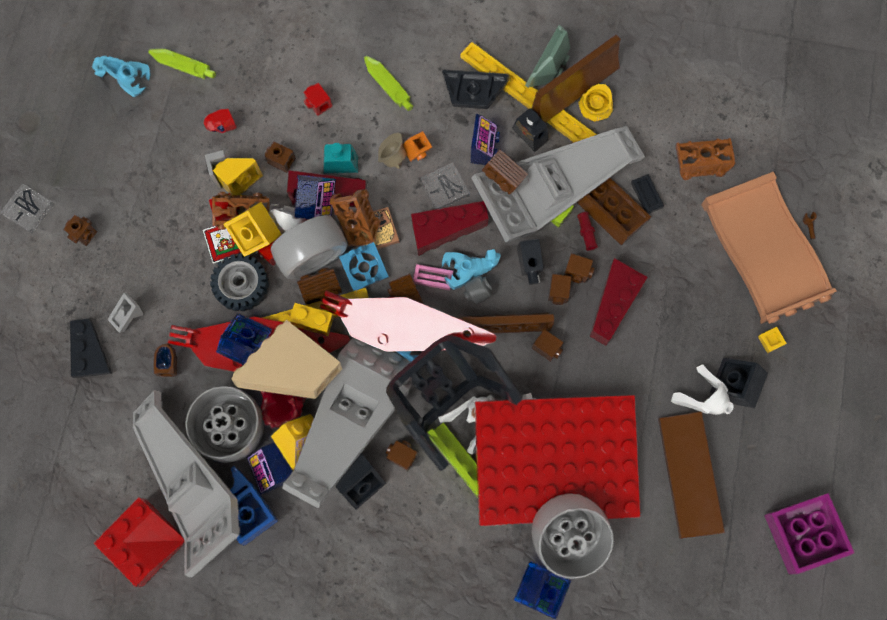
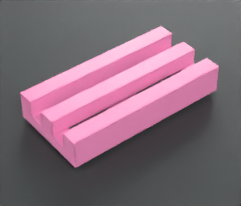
(432, 277)

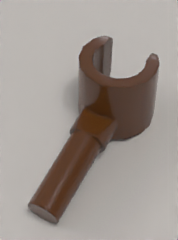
(809, 222)

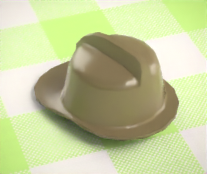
(392, 151)

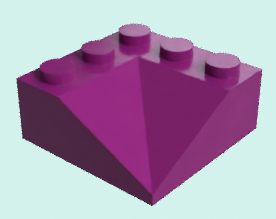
(809, 534)

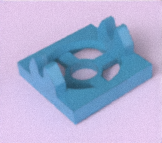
(372, 250)

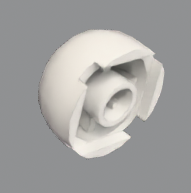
(284, 217)

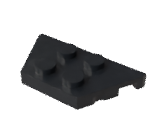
(474, 88)

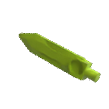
(182, 63)
(388, 83)

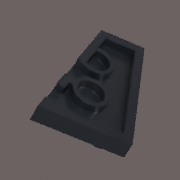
(85, 350)

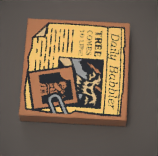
(386, 231)

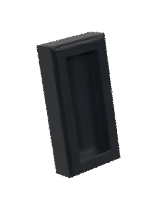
(647, 194)

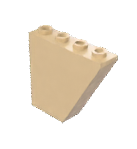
(288, 365)

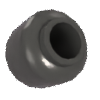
(478, 289)

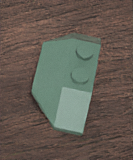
(551, 59)

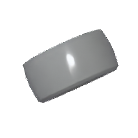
(309, 247)
(203, 412)
(582, 554)

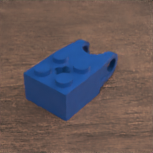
(250, 501)

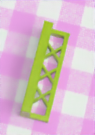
(456, 455)

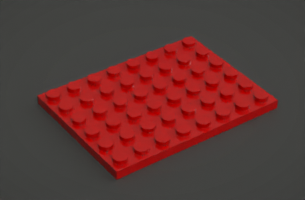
(555, 450)

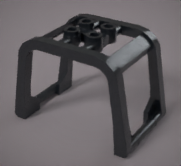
(408, 415)

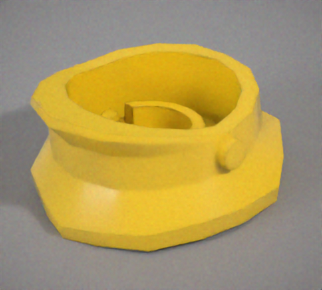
(596, 103)

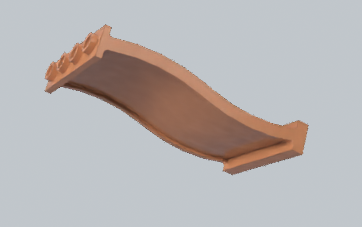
(768, 248)

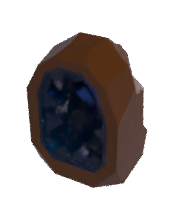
(165, 361)

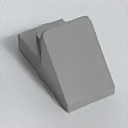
(124, 313)

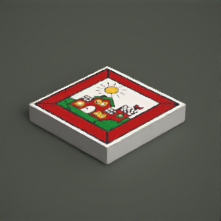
(220, 244)

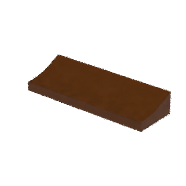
(577, 80)
(614, 210)
(511, 323)
(691, 475)

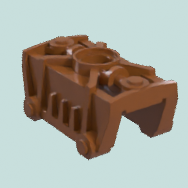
(705, 165)
(235, 201)
(364, 216)

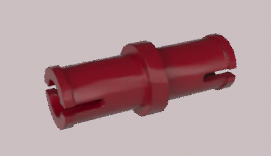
(587, 231)

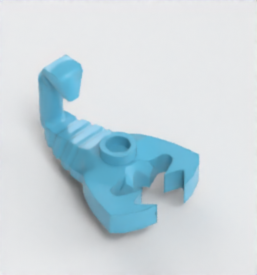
(122, 71)
(469, 267)

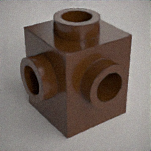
(79, 230)

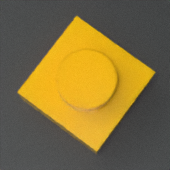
(772, 340)

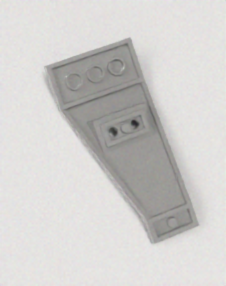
(556, 181)
(346, 419)
(193, 491)

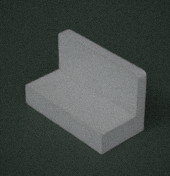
(212, 160)

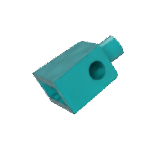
(340, 159)

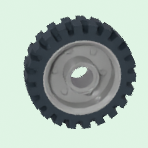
(231, 271)

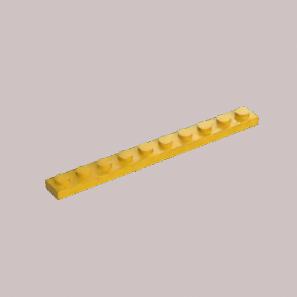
(516, 88)

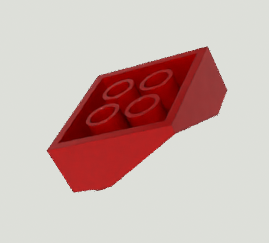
(140, 542)

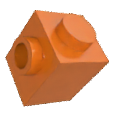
(417, 146)

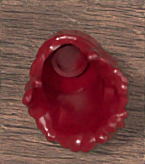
(280, 408)

